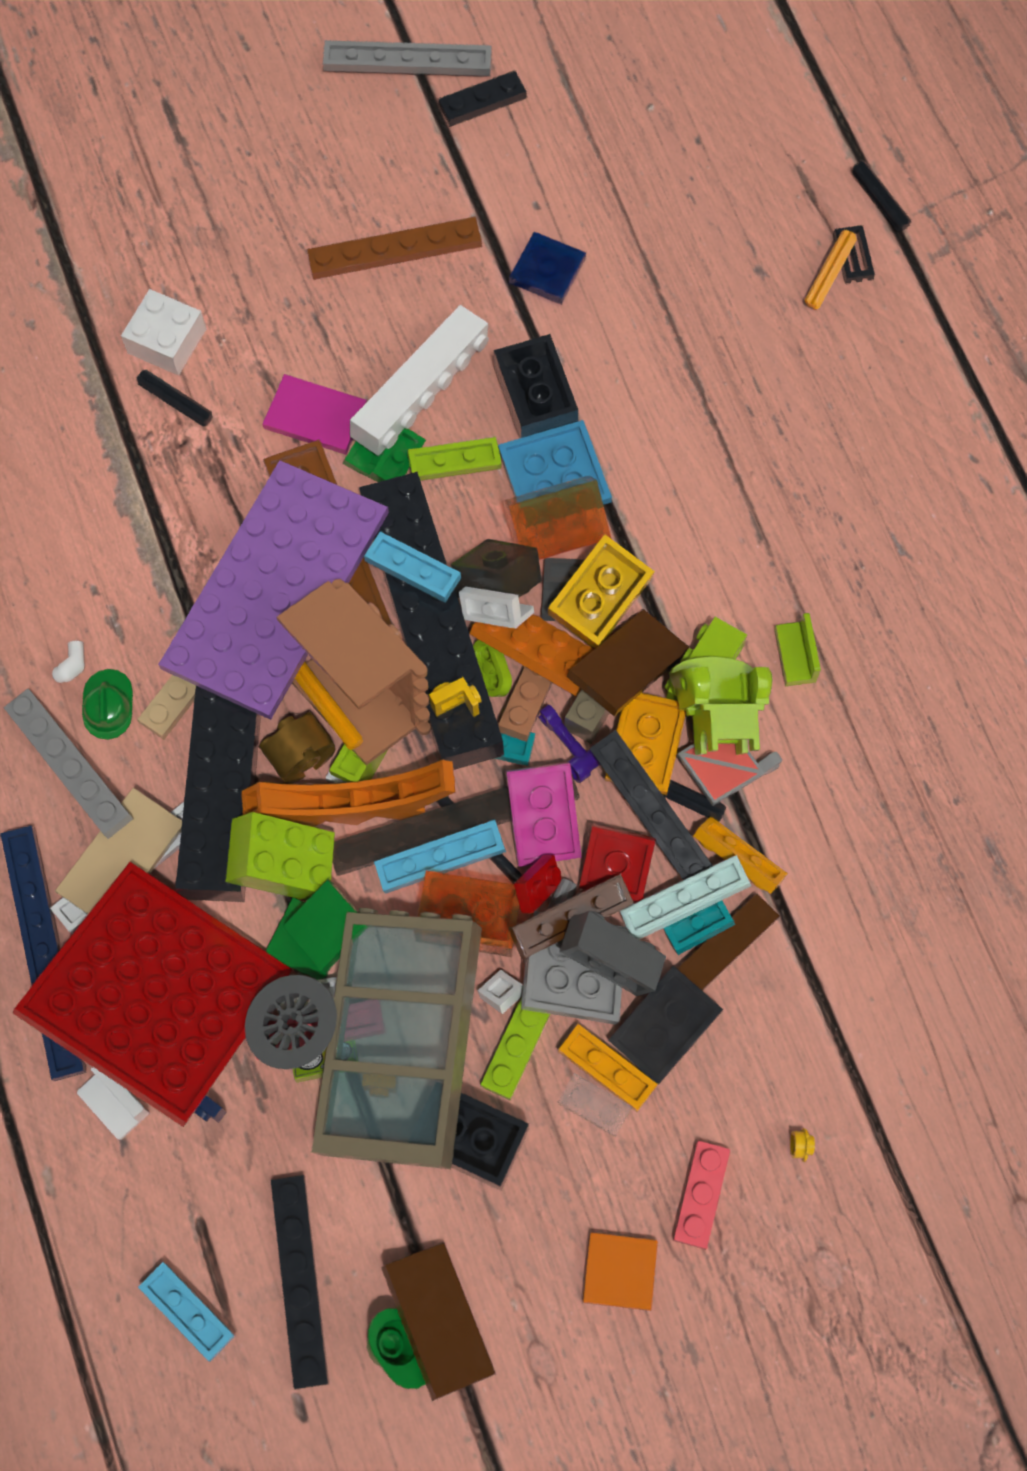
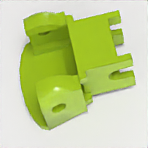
(723, 701)

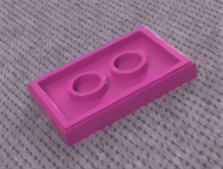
(313, 413)
(543, 813)

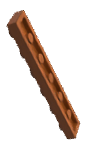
(394, 247)

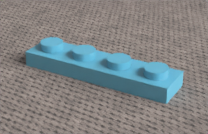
(440, 856)

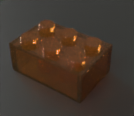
(558, 517)
(488, 902)

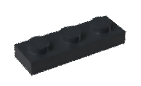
(482, 98)

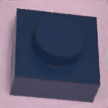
(208, 1109)

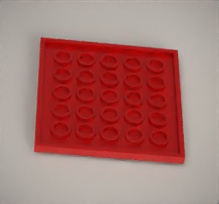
(151, 993)

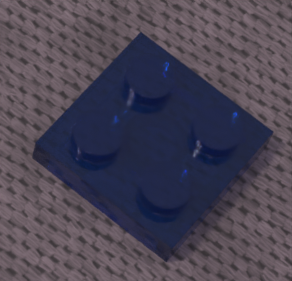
(547, 267)

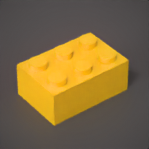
(600, 592)

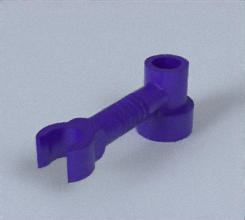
(583, 760)

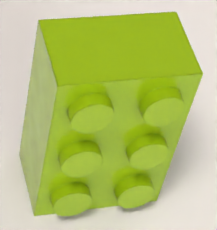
(279, 855)

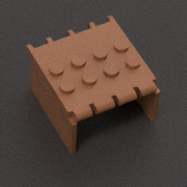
(361, 666)

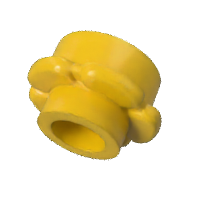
(801, 1144)

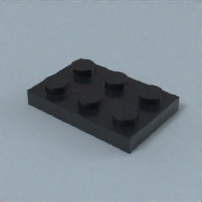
(666, 1025)

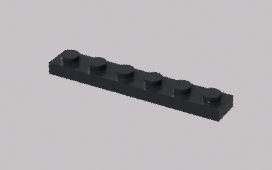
(650, 805)
(299, 1282)

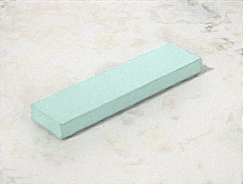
(685, 898)

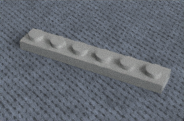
(407, 58)
(68, 764)

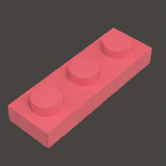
(701, 1195)

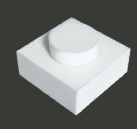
(501, 991)

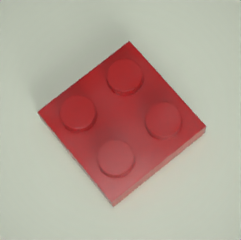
(616, 853)

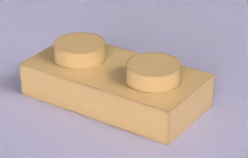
(168, 706)

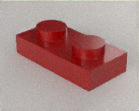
(537, 883)

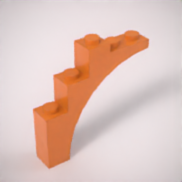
(353, 802)

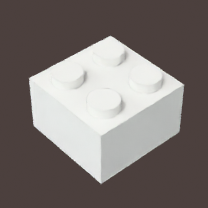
(164, 332)

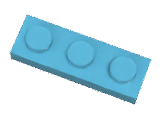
(412, 567)
(186, 1311)

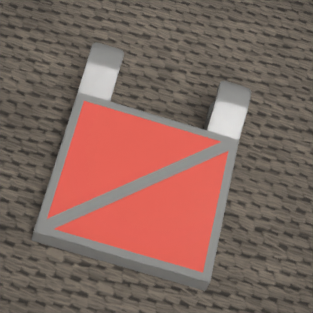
(723, 771)

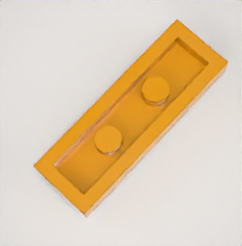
(726, 844)
(607, 1067)

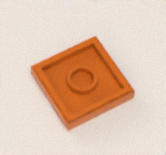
(620, 1271)

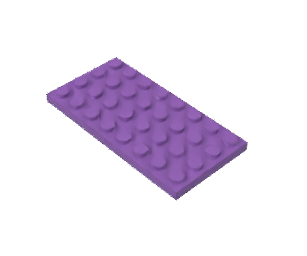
(283, 551)

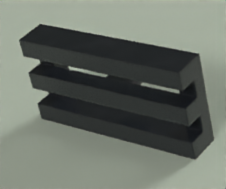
(857, 275)

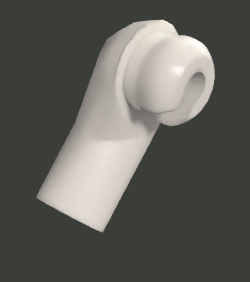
(72, 665)

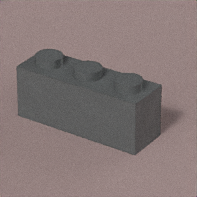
(613, 953)

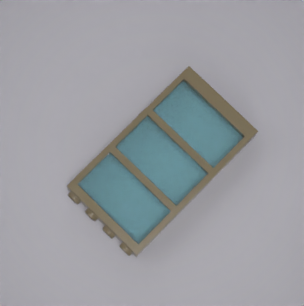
(398, 1039)

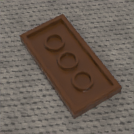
(628, 662)
(438, 1321)

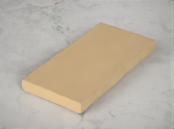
(139, 842)

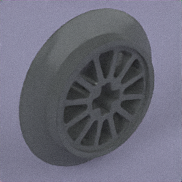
(261, 1012)

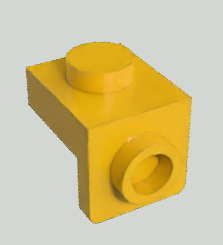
(450, 695)

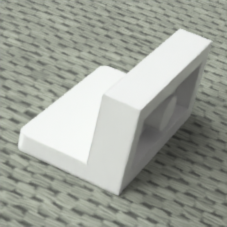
(493, 607)
(112, 1104)

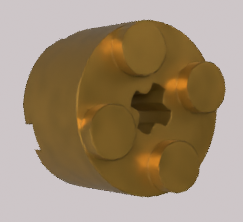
(298, 747)

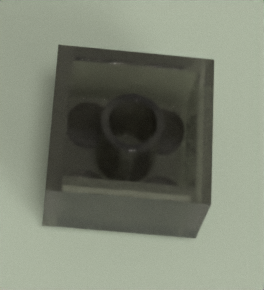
(499, 568)

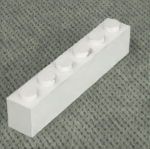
(419, 380)

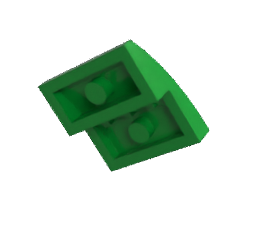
(389, 463)

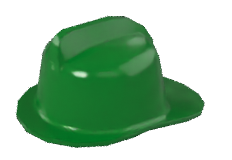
(107, 704)
(392, 1351)

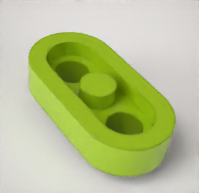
(493, 669)

